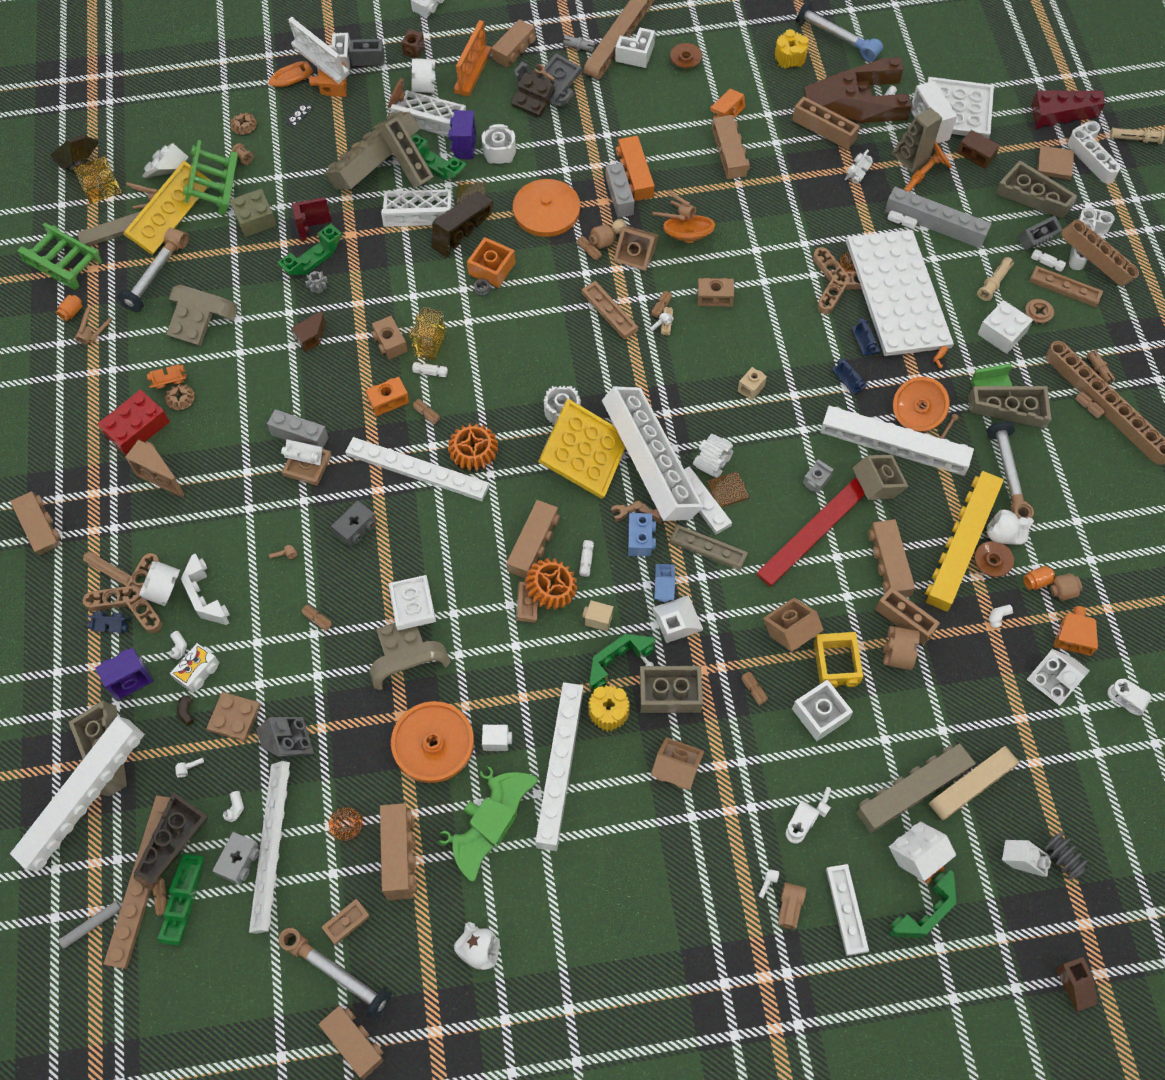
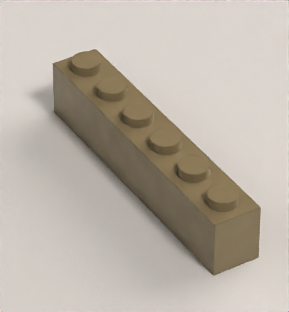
(914, 788)

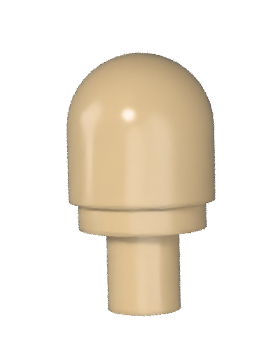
(617, 225)

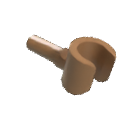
(542, 72)
(288, 550)

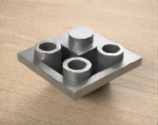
(285, 736)

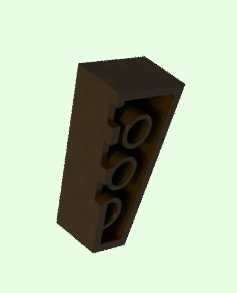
(459, 222)
(170, 838)

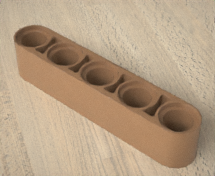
(1100, 252)

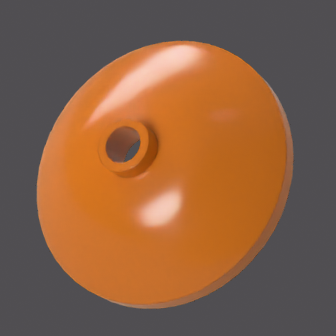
(688, 229)
(912, 395)

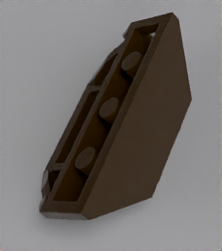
(74, 151)

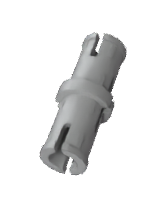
(579, 43)

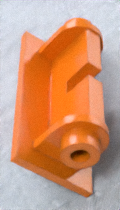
(174, 375)

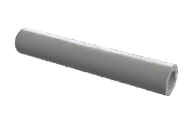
(90, 924)

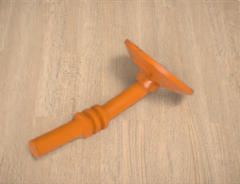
(938, 157)

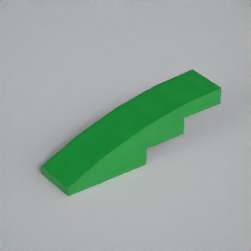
(181, 899)

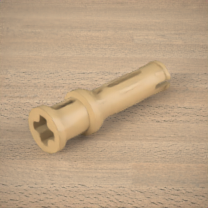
(1145, 135)
(993, 283)

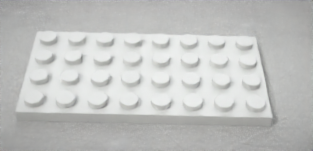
(899, 292)

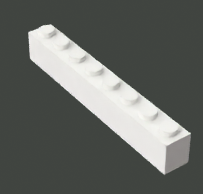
(897, 440)
(559, 767)
(77, 794)

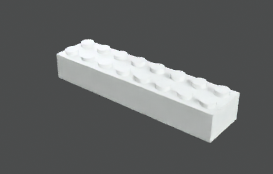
(652, 454)

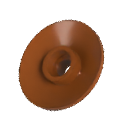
(686, 55)
(398, 94)
(999, 554)

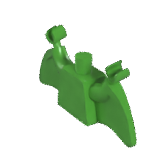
(489, 820)

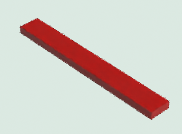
(811, 533)

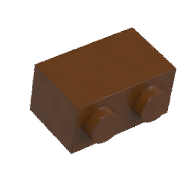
(978, 149)

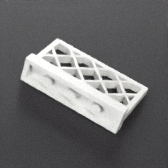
(317, 52)
(427, 119)
(416, 214)

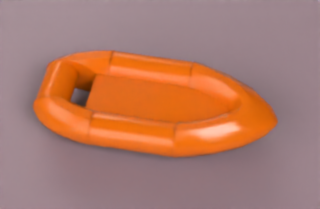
(290, 74)

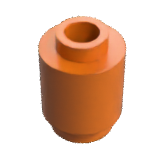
(69, 307)
(1039, 578)

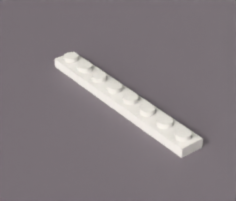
(417, 469)
(269, 848)

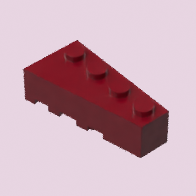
(1064, 106)

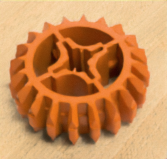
(461, 446)
(562, 584)

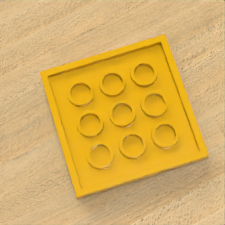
(583, 449)

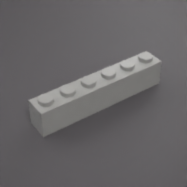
(939, 217)

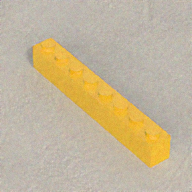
(964, 541)

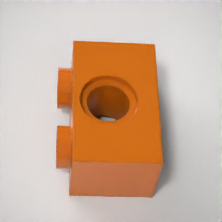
(382, 403)

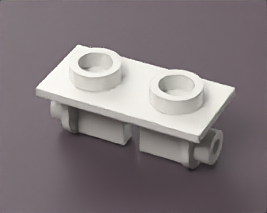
(856, 171)
(302, 452)

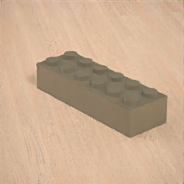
(366, 154)

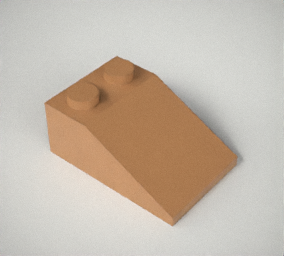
(151, 467)

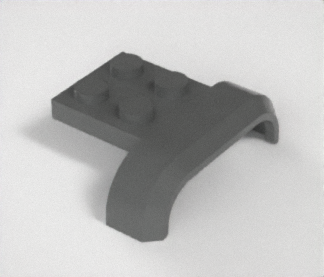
(564, 73)

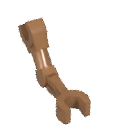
(637, 507)

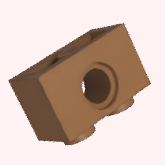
(715, 292)
(386, 329)

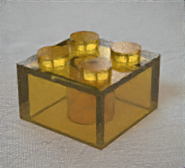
(97, 180)
(428, 333)

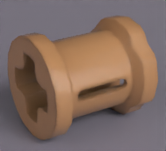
(243, 154)

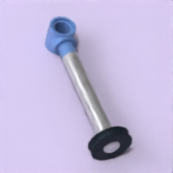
(868, 48)

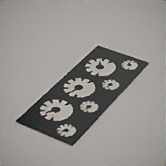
(299, 114)

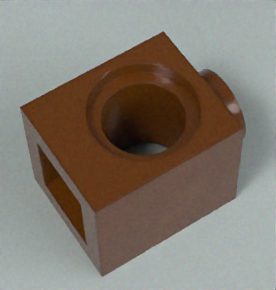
(413, 43)

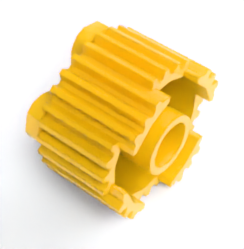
(791, 49)
(608, 697)

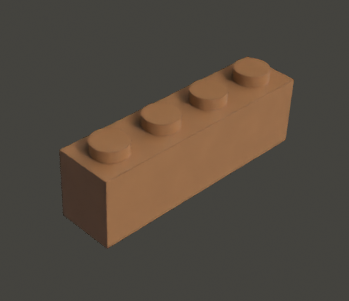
(825, 123)
(730, 147)
(533, 538)
(891, 557)

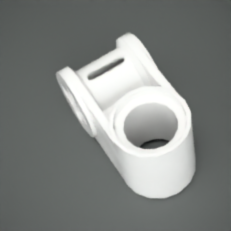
(1130, 696)
(803, 820)

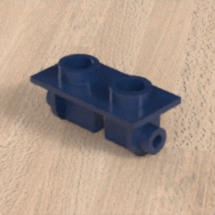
(865, 337)
(849, 376)
(116, 622)

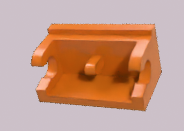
(729, 104)

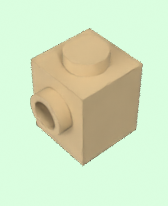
(752, 383)
(598, 615)

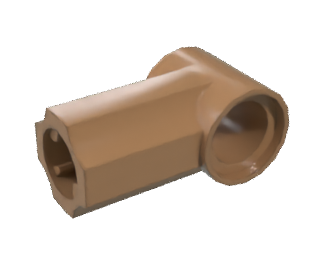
(792, 901)

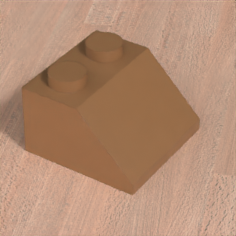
(635, 247)
(677, 763)

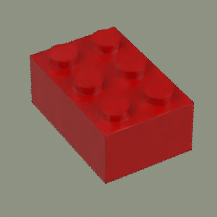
(133, 421)

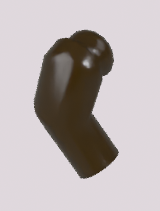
(182, 710)

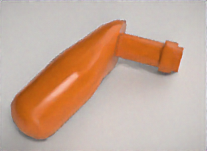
(939, 355)

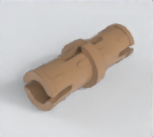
(1100, 367)

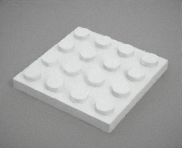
(971, 103)

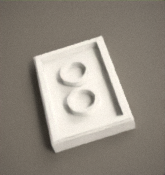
(412, 602)

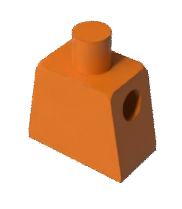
(328, 85)
(1077, 633)

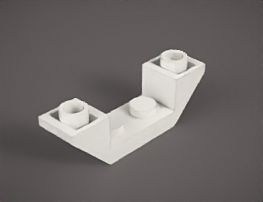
(193, 573)

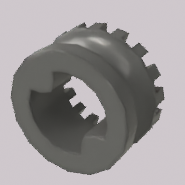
(484, 291)

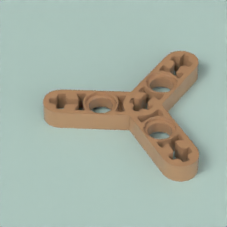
(832, 276)
(134, 603)

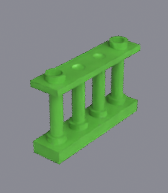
(226, 175)
(57, 270)

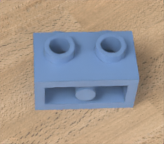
(640, 534)

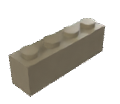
(405, 152)

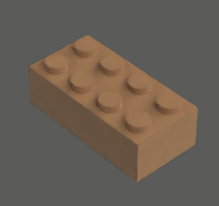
(396, 852)

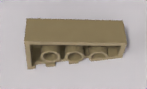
(1036, 190)

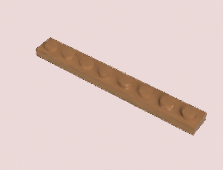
(134, 901)

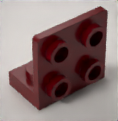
(310, 213)

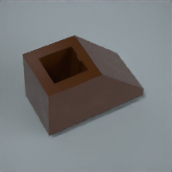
(310, 331)
(1078, 983)

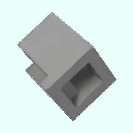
(818, 476)

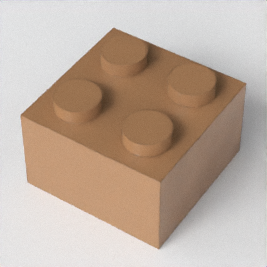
(793, 624)

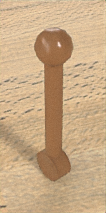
(954, 417)

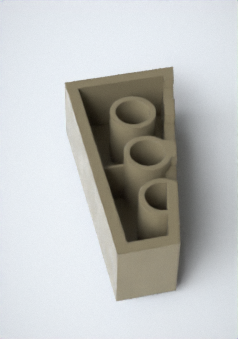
(918, 141)
(1012, 403)
(87, 731)

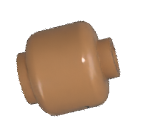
(602, 236)
(1066, 587)

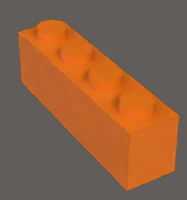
(635, 167)

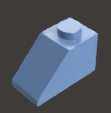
(664, 582)

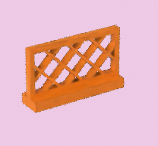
(472, 61)

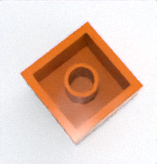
(491, 262)

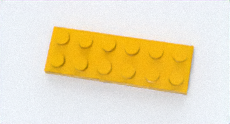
(164, 210)

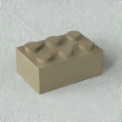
(671, 689)

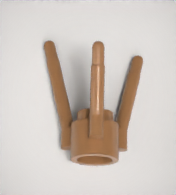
(152, 192)
(685, 209)
(84, 333)

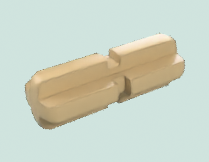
(666, 329)

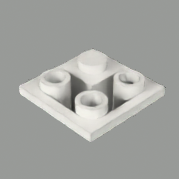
(165, 161)
(677, 619)
(1058, 675)

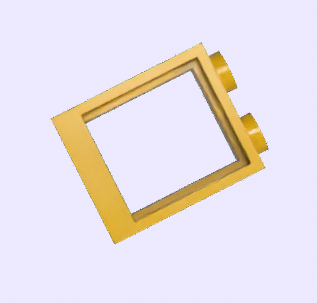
(838, 640)

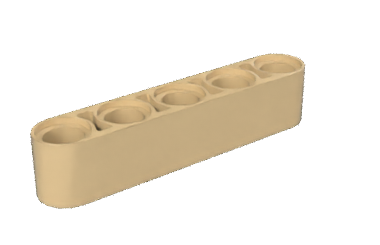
(974, 783)

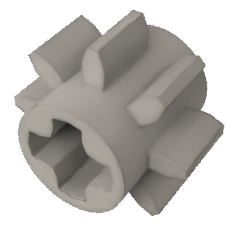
(316, 282)

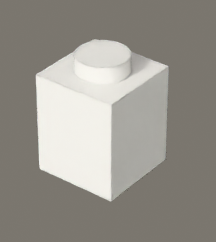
(496, 738)

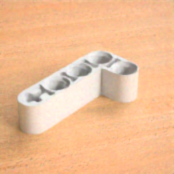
(1092, 153)
(1100, 223)

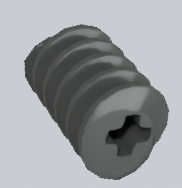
(1066, 856)

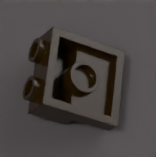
(533, 94)

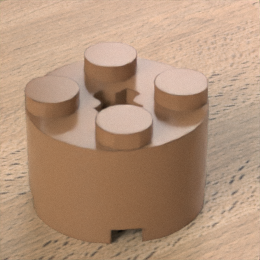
(901, 648)

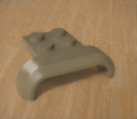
(194, 313)
(403, 651)

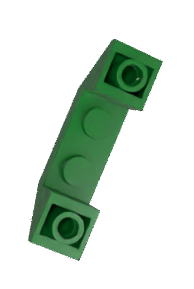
(435, 163)
(329, 239)
(639, 644)
(946, 890)

